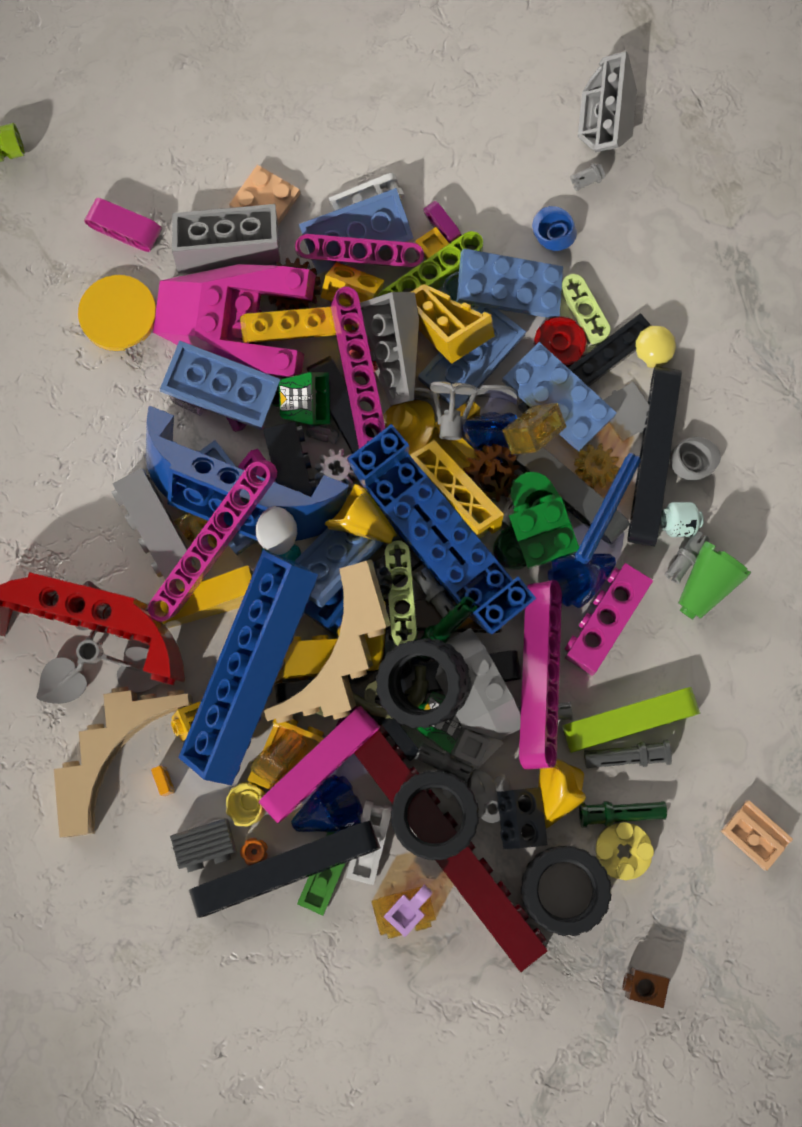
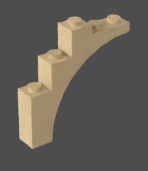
(331, 687)
(79, 784)

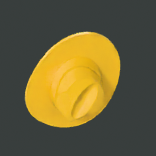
(413, 421)

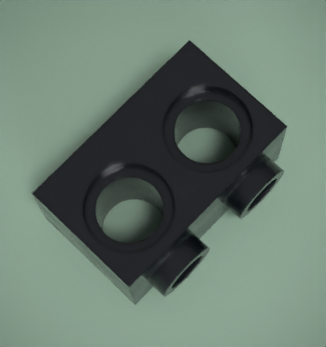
(522, 812)

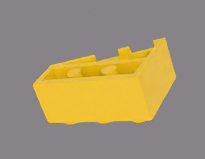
(451, 325)
(306, 658)

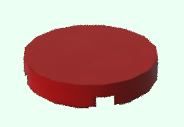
(562, 339)

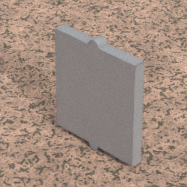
(630, 410)

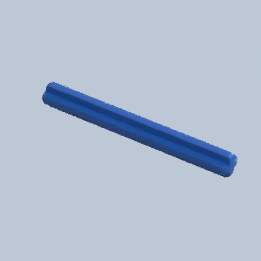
(607, 508)

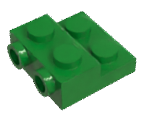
(544, 531)

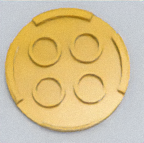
(117, 312)

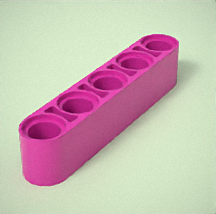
(371, 247)
(319, 764)

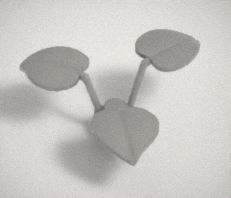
(451, 421)
(64, 683)

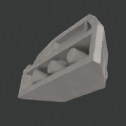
(608, 104)
(490, 705)

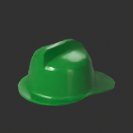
(530, 488)

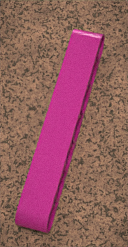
(357, 367)
(202, 550)
(541, 677)

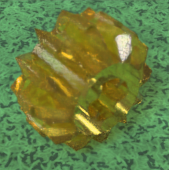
(600, 457)

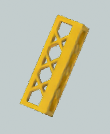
(462, 486)

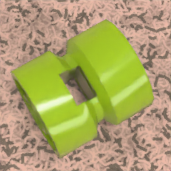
(10, 142)

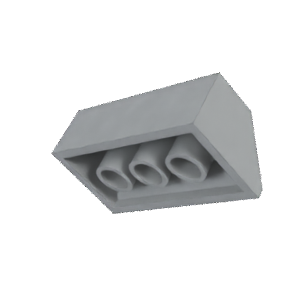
(225, 238)

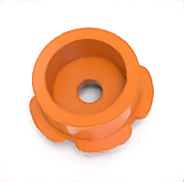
(246, 851)

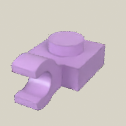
(406, 912)

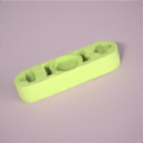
(570, 296)

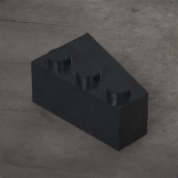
(288, 457)

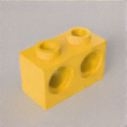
(341, 276)

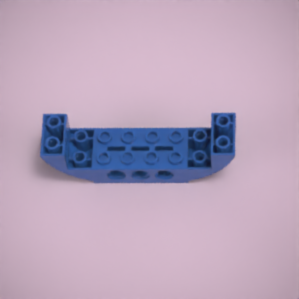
(202, 482)
(437, 531)

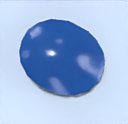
(554, 228)

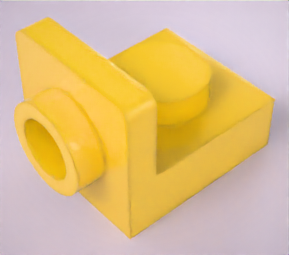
(183, 720)

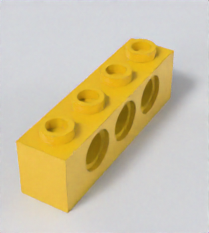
(288, 325)

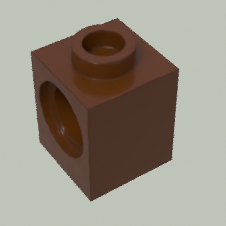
(658, 990)

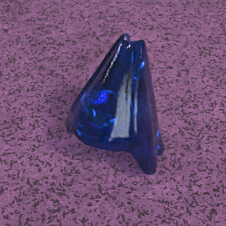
(487, 429)
(578, 580)
(329, 808)

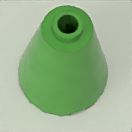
(710, 581)

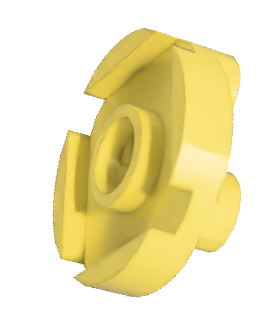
(640, 851)

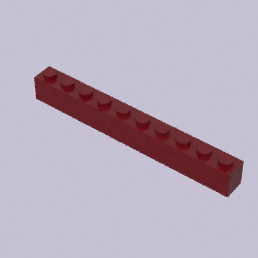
(464, 870)

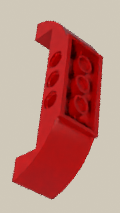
(97, 611)

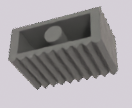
(203, 844)

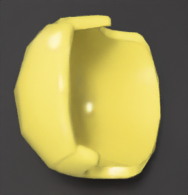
(655, 346)
(243, 804)

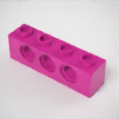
(635, 586)

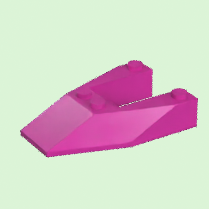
(208, 307)

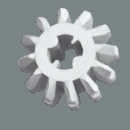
(336, 461)

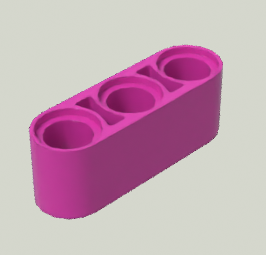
(123, 224)

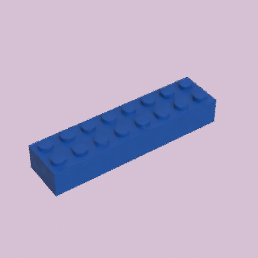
(247, 668)

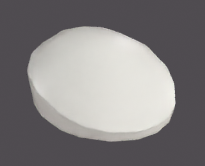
(276, 530)

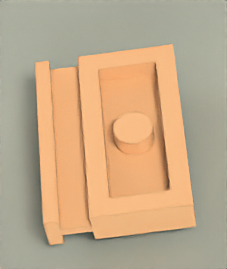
(756, 835)

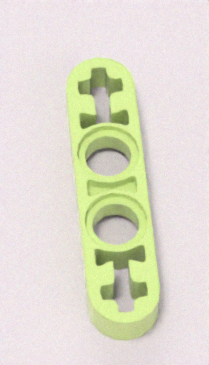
(401, 593)

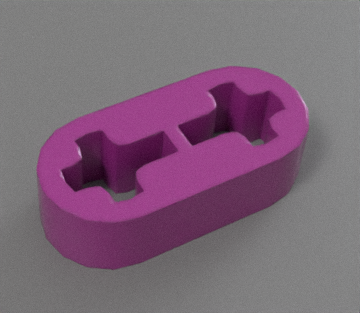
(439, 218)

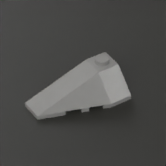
(393, 337)

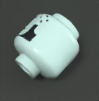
(681, 519)

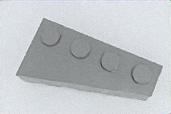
(151, 521)

